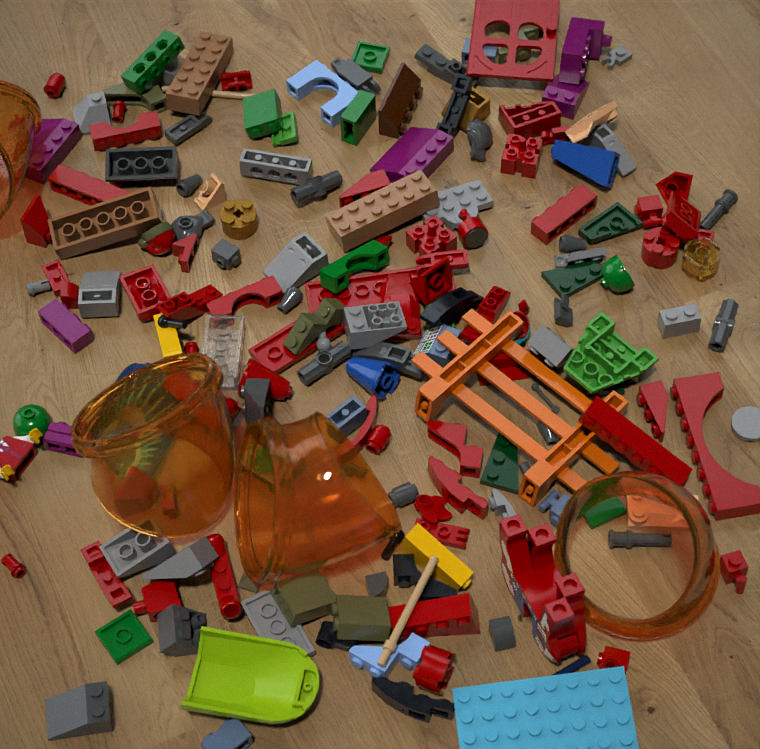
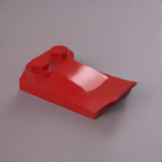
(681, 217)
(397, 289)
(145, 291)

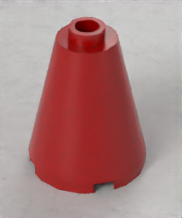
(279, 386)

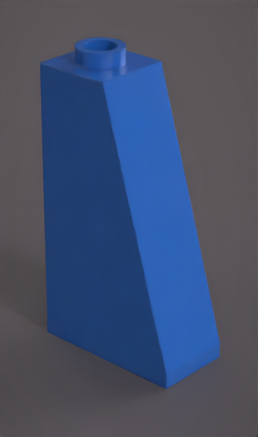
(590, 161)

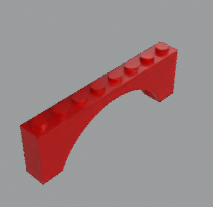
(726, 494)

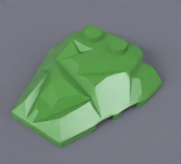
(605, 357)

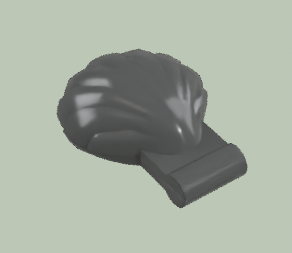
(480, 137)
(190, 225)

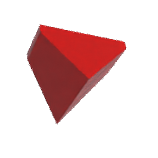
(676, 181)

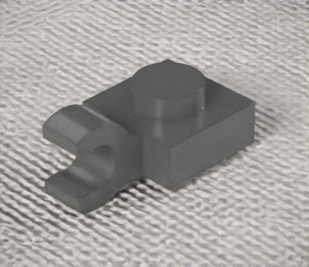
(562, 312)

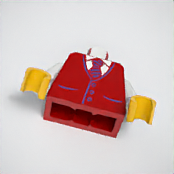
(17, 454)

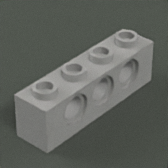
(275, 166)

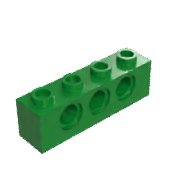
(152, 61)

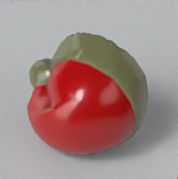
(158, 239)

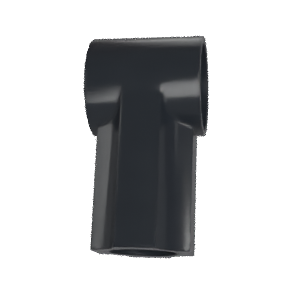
(328, 638)

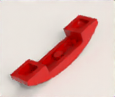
(367, 427)
(111, 586)

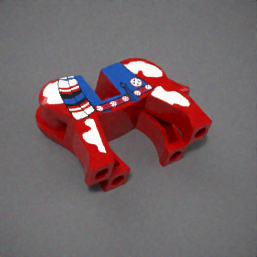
(541, 589)

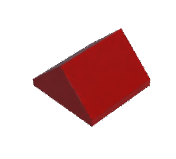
(433, 281)

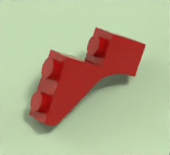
(453, 439)

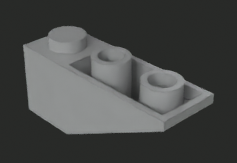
(605, 138)

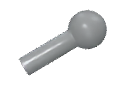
(323, 342)

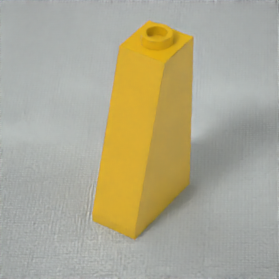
(167, 339)
(448, 568)

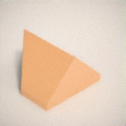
(211, 194)

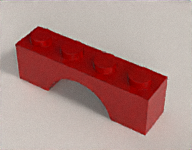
(144, 129)
(264, 293)

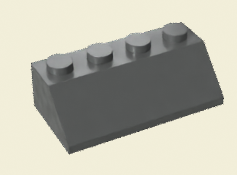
(141, 163)

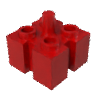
(521, 155)
(430, 237)

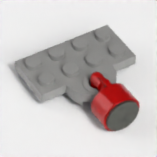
(460, 210)

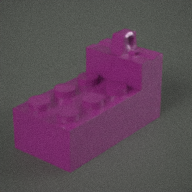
(582, 42)

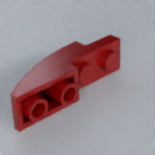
(188, 306)
(490, 309)
(450, 486)

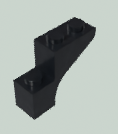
(407, 574)

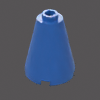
(374, 375)

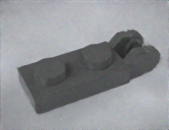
(187, 127)

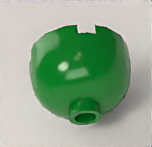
(616, 276)
(31, 417)

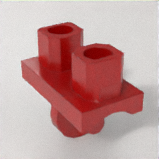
(236, 80)

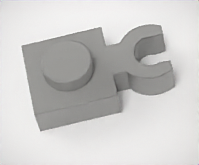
(617, 56)

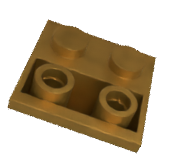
(477, 108)

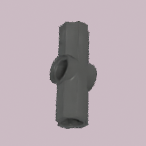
(316, 186)
(723, 325)
(324, 362)

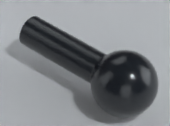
(165, 322)
(393, 541)

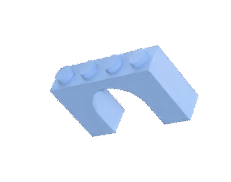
(317, 77)

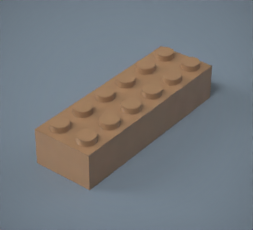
(199, 73)
(382, 210)
(105, 223)

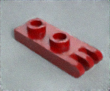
(446, 534)

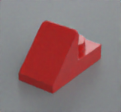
(186, 251)

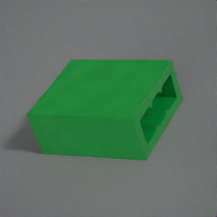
(262, 114)
(358, 117)

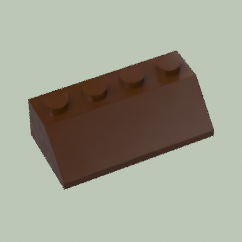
(399, 102)

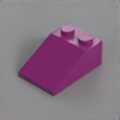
(566, 96)

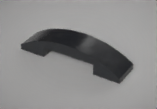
(458, 104)

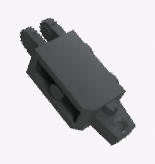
(355, 75)

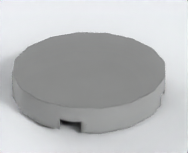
(746, 424)

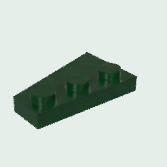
(610, 223)
(502, 466)

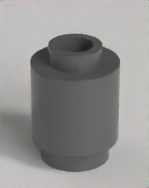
(403, 494)

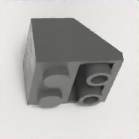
(179, 630)

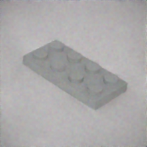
(270, 622)

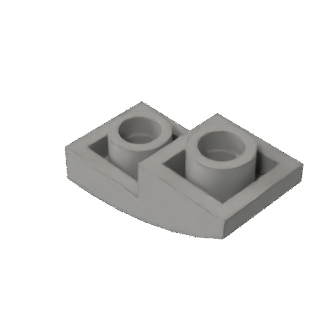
(500, 504)

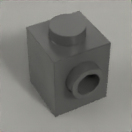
(225, 254)

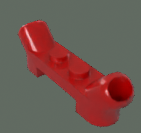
(223, 580)

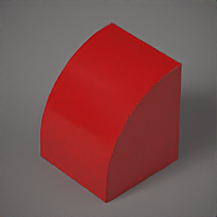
(69, 294)

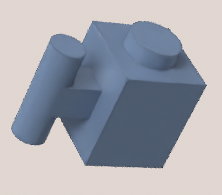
(555, 506)

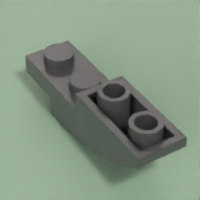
(440, 65)
(391, 353)

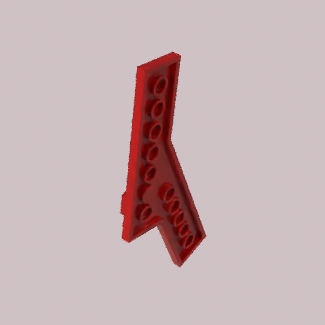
(361, 291)

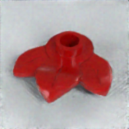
(432, 508)

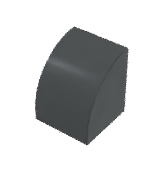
(377, 584)
(502, 633)

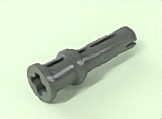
(721, 206)
(632, 539)

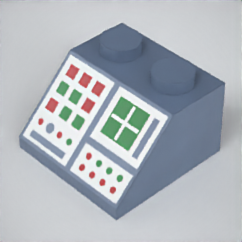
(432, 348)

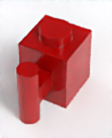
(649, 210)
(734, 570)

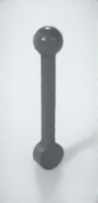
(555, 409)

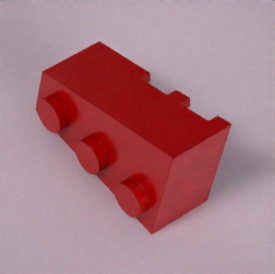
(530, 119)

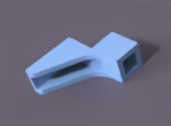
(406, 653)

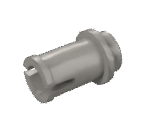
(38, 286)

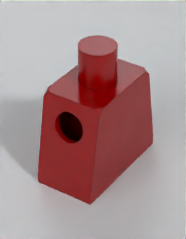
(157, 598)

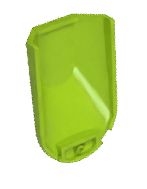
(251, 678)

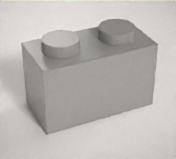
(679, 321)

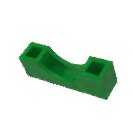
(368, 256)

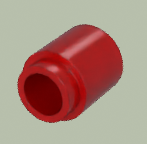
(54, 85)
(378, 439)

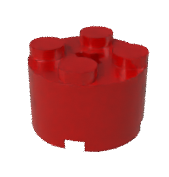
(660, 248)
(434, 669)

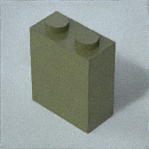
(303, 597)
(361, 618)

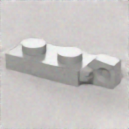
(578, 256)

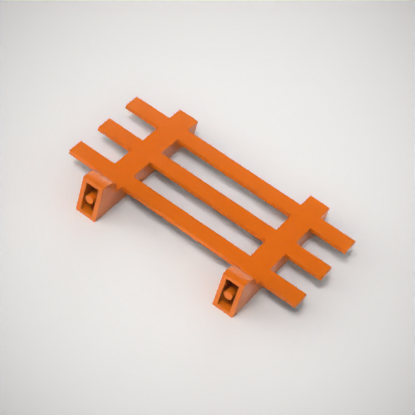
(476, 358)

